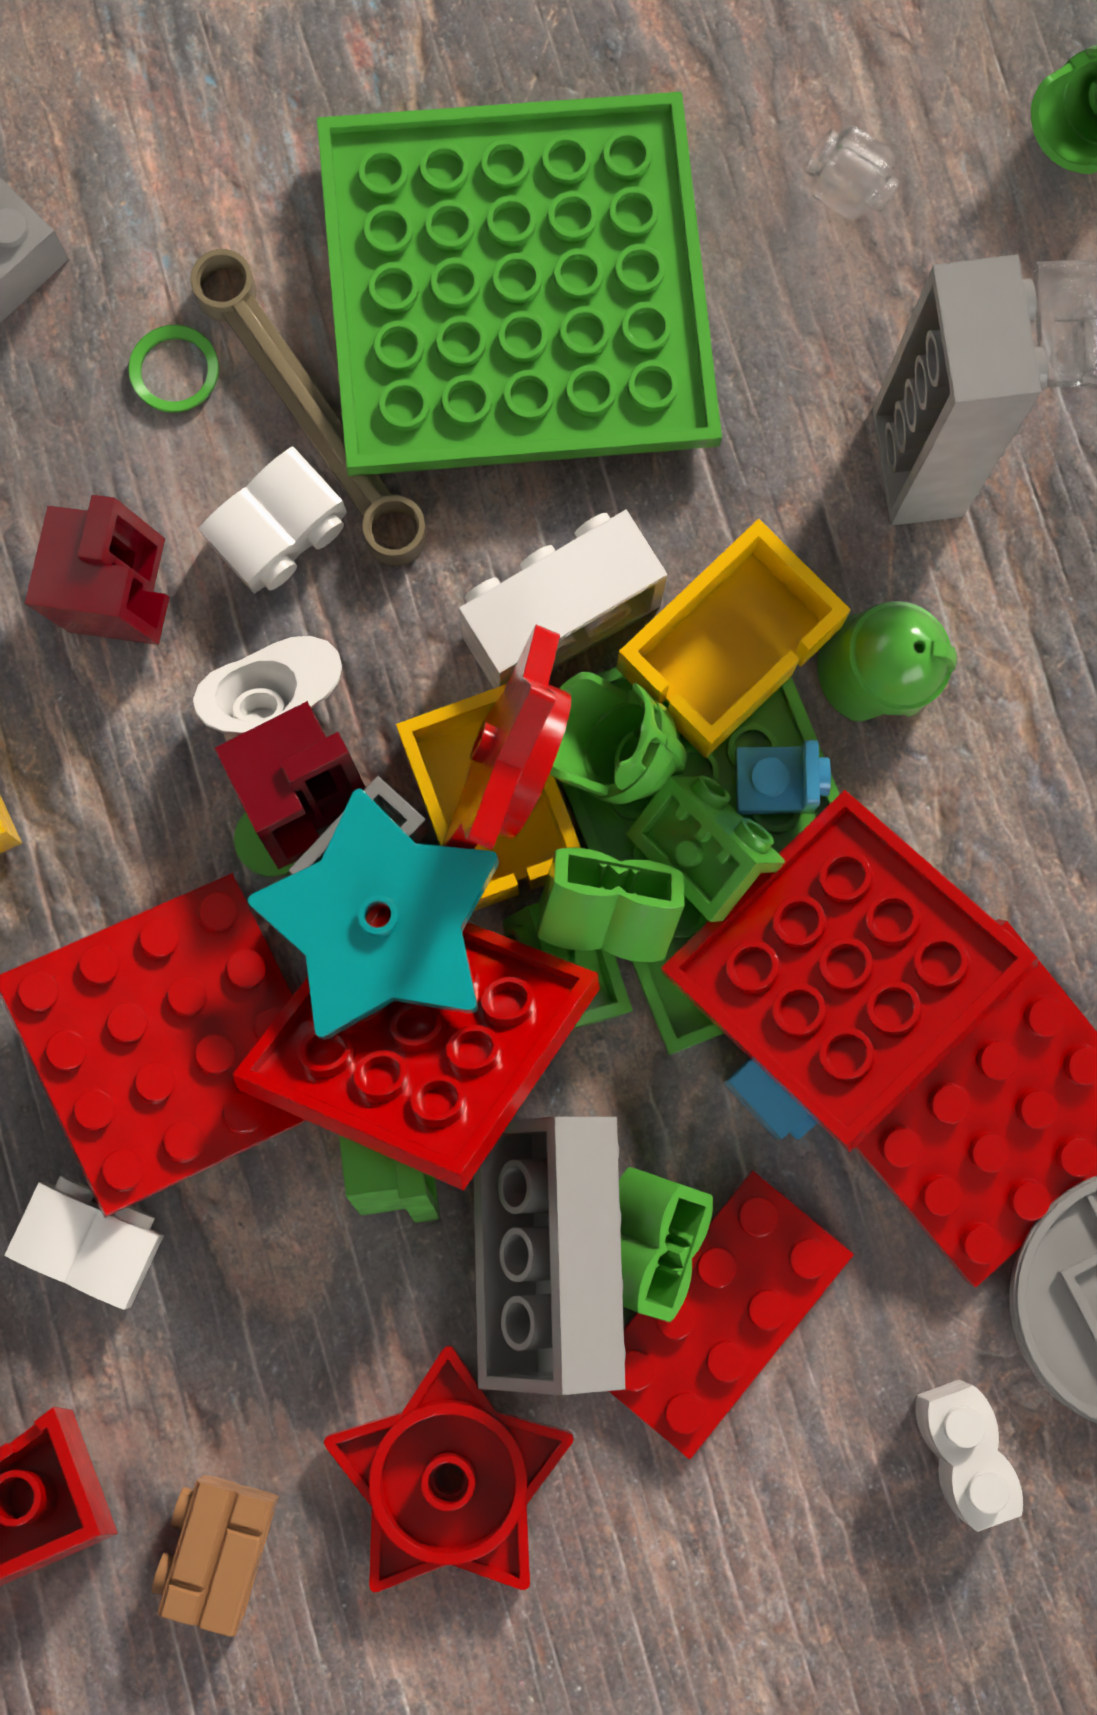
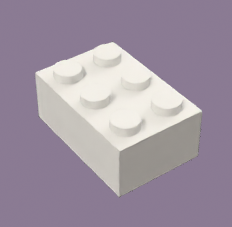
(577, 591)

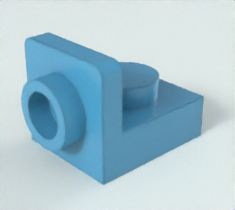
(781, 779)

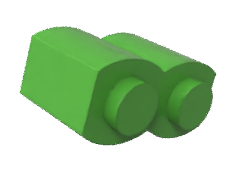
(610, 905)
(659, 1236)

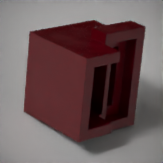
(99, 572)
(290, 780)

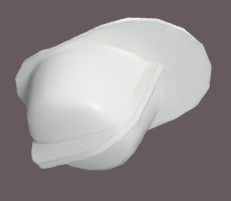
(267, 684)

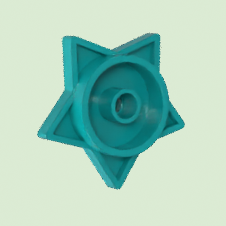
(408, 960)

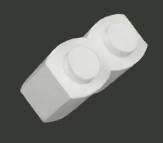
(275, 521)
(75, 1244)
(971, 1469)

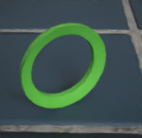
(163, 334)

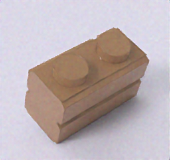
(215, 1555)

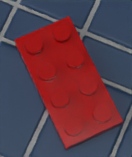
(745, 1297)

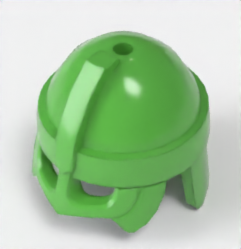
(1067, 113)
(873, 662)
(617, 741)

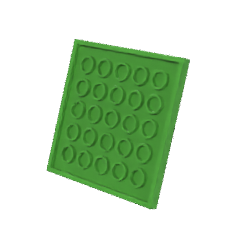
(517, 283)

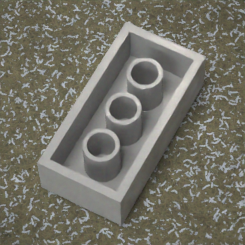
(550, 1258)

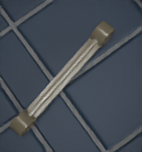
(304, 401)

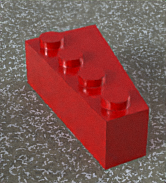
(48, 1497)

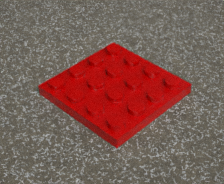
(850, 970)
(144, 1039)
(425, 1078)
(995, 1127)

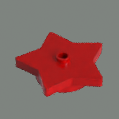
(513, 750)
(417, 1520)

